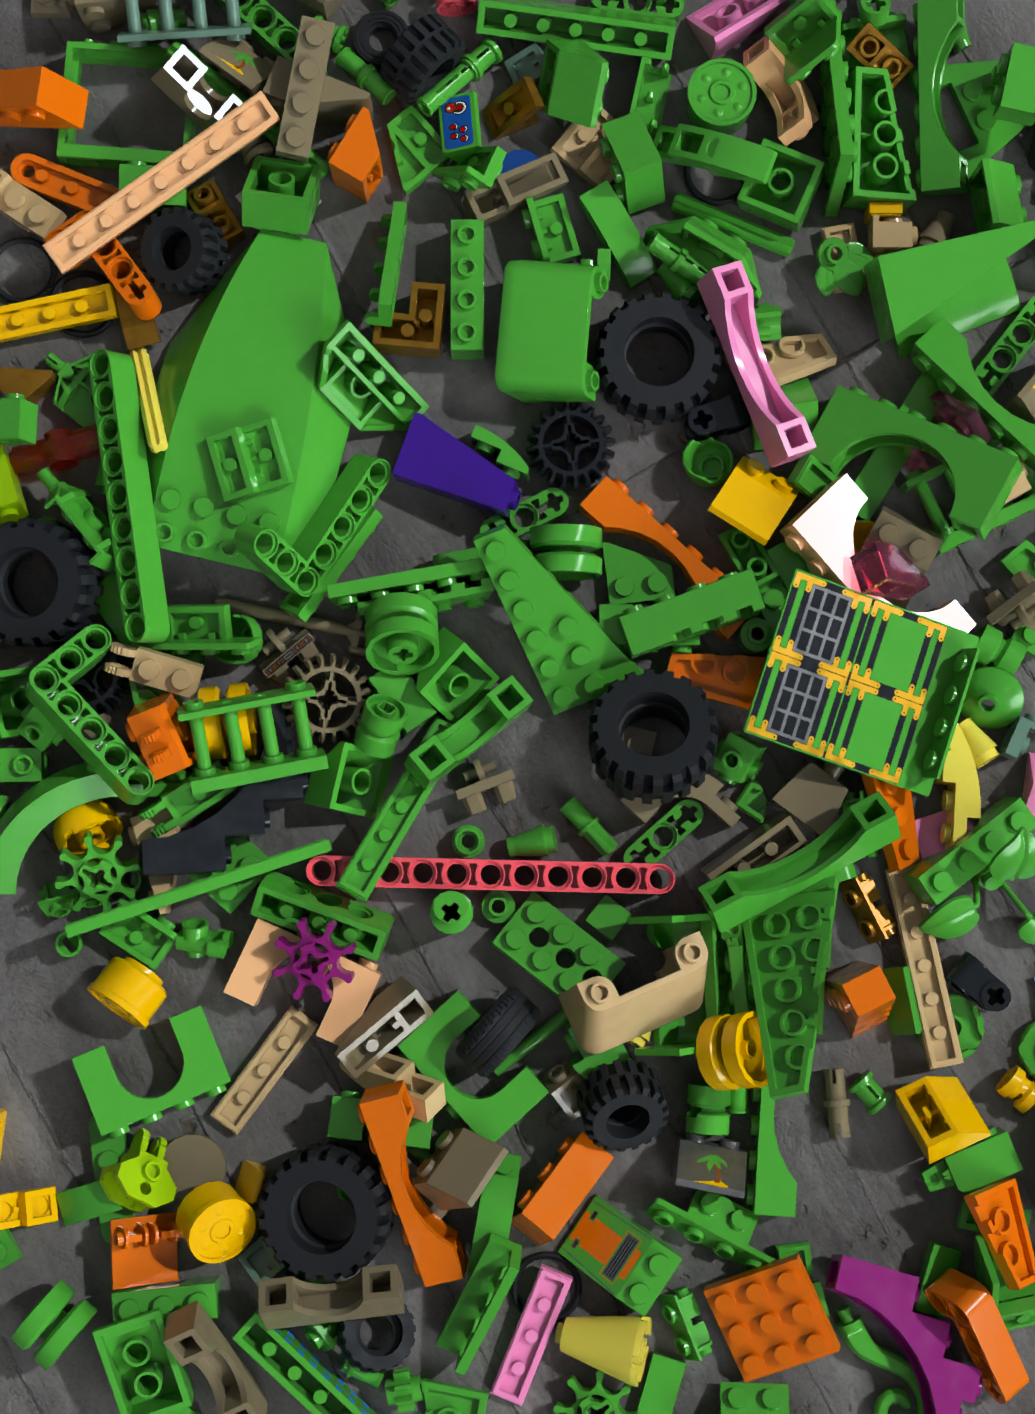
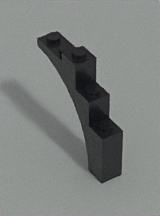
(204, 846)

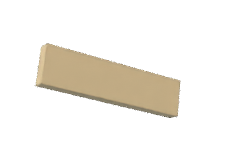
(264, 1069)

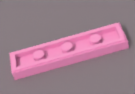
(531, 1334)

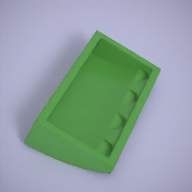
(976, 305)

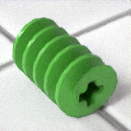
(438, 914)

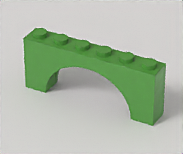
(980, 472)

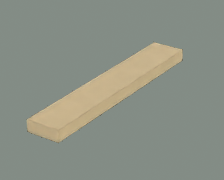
(927, 976)

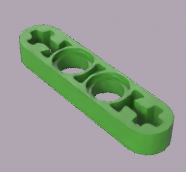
(1010, 346)

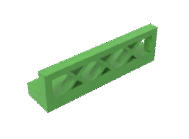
(480, 1299)

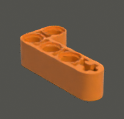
(115, 267)
(982, 1332)

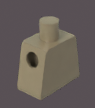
(812, 796)

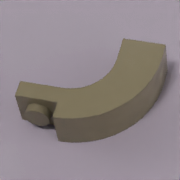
(721, 808)

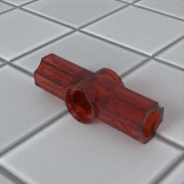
(57, 451)

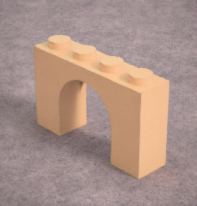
(262, 957)

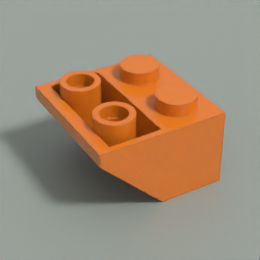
(356, 159)

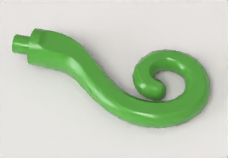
(863, 1346)

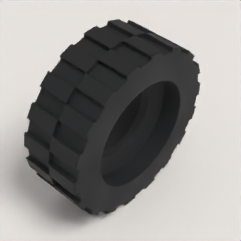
(377, 1360)

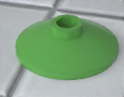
(999, 687)

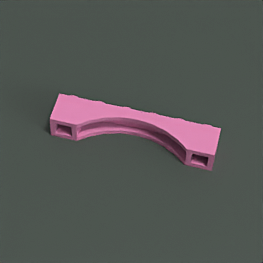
(732, 312)

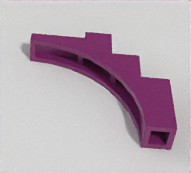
(923, 1339)

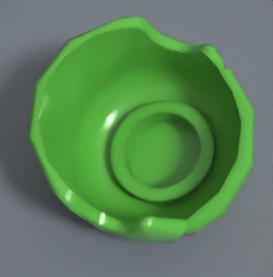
(707, 462)
(242, 627)

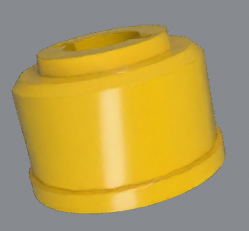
(129, 990)
(215, 1222)

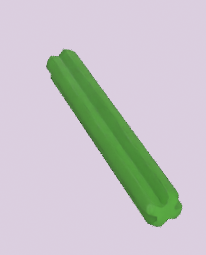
(734, 224)

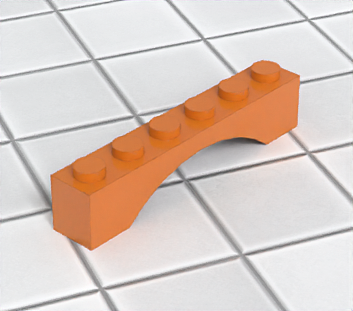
(617, 512)
(434, 1244)

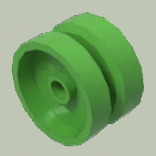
(567, 550)
(401, 633)
(53, 1324)

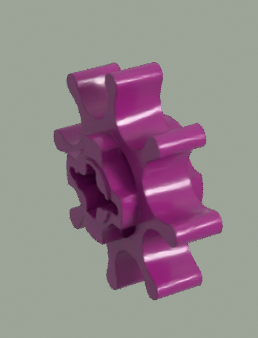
(308, 971)

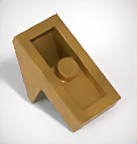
(514, 109)

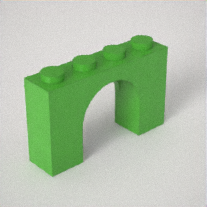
(118, 1108)
(485, 1114)

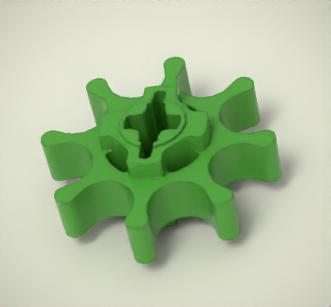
(91, 861)
(595, 1397)

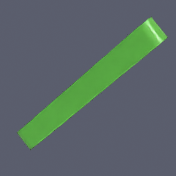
(129, 497)

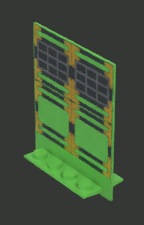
(862, 683)

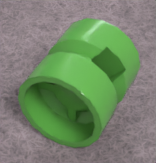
(998, 651)
(380, 725)
(707, 1110)

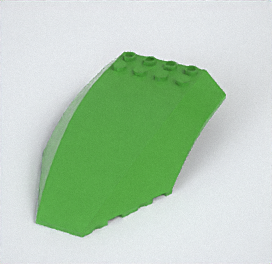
(238, 361)

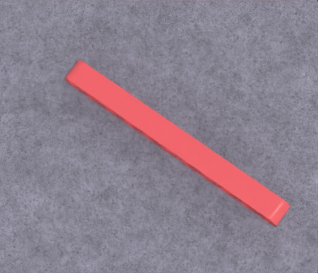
(507, 879)

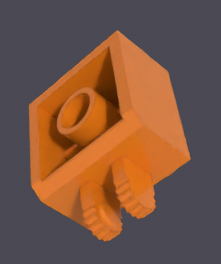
(160, 736)

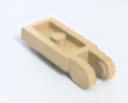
(157, 669)

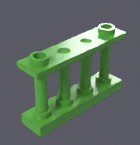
(953, 539)
(240, 769)

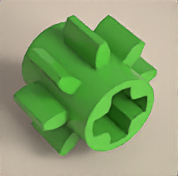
(403, 1390)

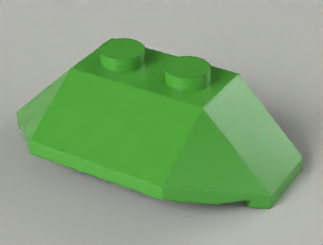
(708, 245)
(365, 384)

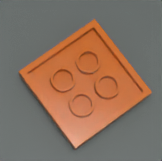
(771, 1318)

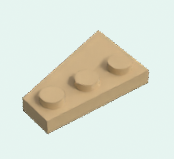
(796, 357)

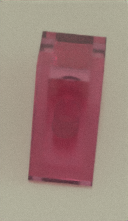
(887, 572)

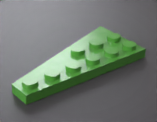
(836, 128)
(559, 636)
(788, 972)

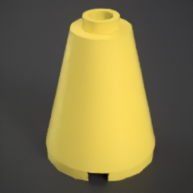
(608, 1344)

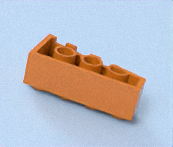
(860, 996)

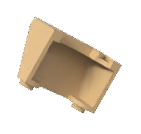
(607, 1020)

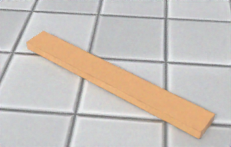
(162, 182)

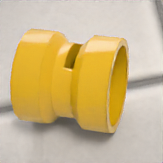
(1018, 1088)

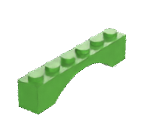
(941, 164)
(946, 358)
(853, 836)
(772, 1184)

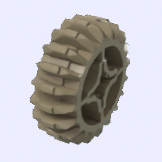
(342, 700)

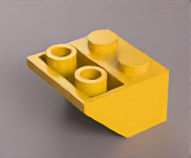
(940, 1116)

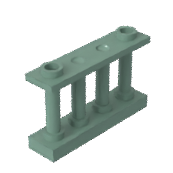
(138, 37)

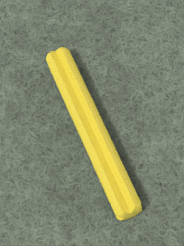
(149, 401)

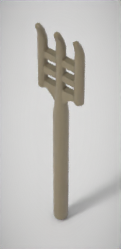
(352, 631)

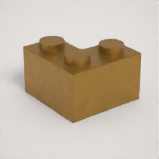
(420, 330)

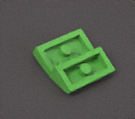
(250, 459)

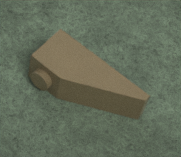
(383, 1026)

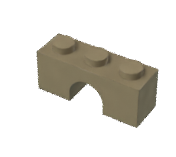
(184, 83)

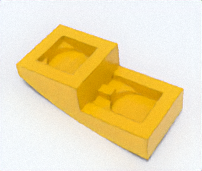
(28, 1207)

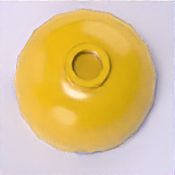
(91, 816)

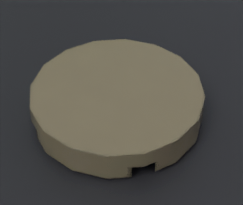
(194, 1161)

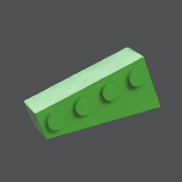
(881, 165)
(691, 614)

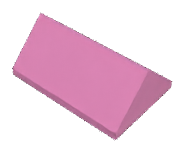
(730, 22)

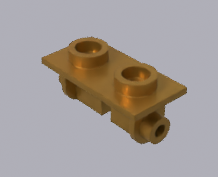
(873, 922)

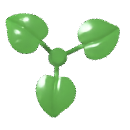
(959, 914)

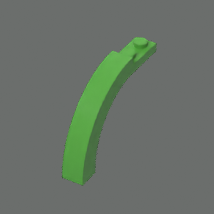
(51, 799)

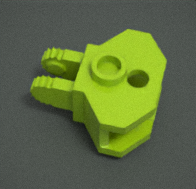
(140, 1175)

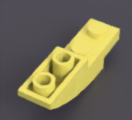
(963, 791)

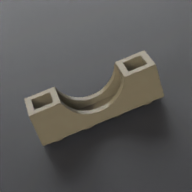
(305, 88)
(296, 1303)
(197, 1340)

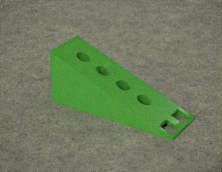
(921, 278)

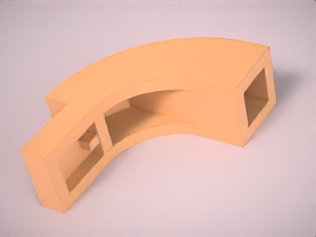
(791, 103)

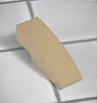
(425, 1092)

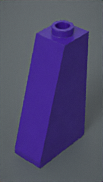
(449, 468)

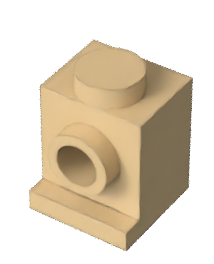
(890, 235)

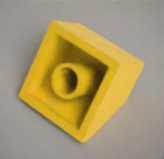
(754, 500)

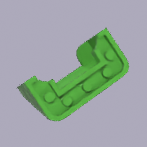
(547, 331)

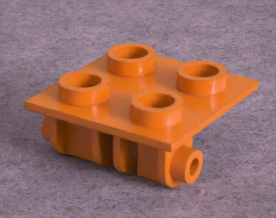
(144, 1250)

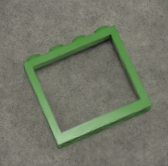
(111, 54)

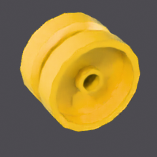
(215, 725)
(731, 1052)

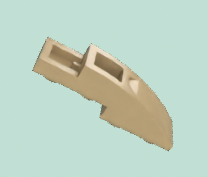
(28, 208)

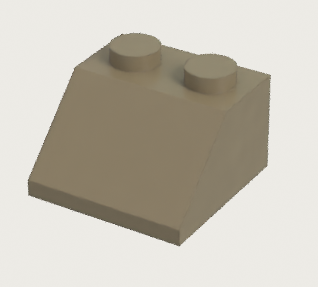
(458, 1169)

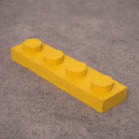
(57, 312)

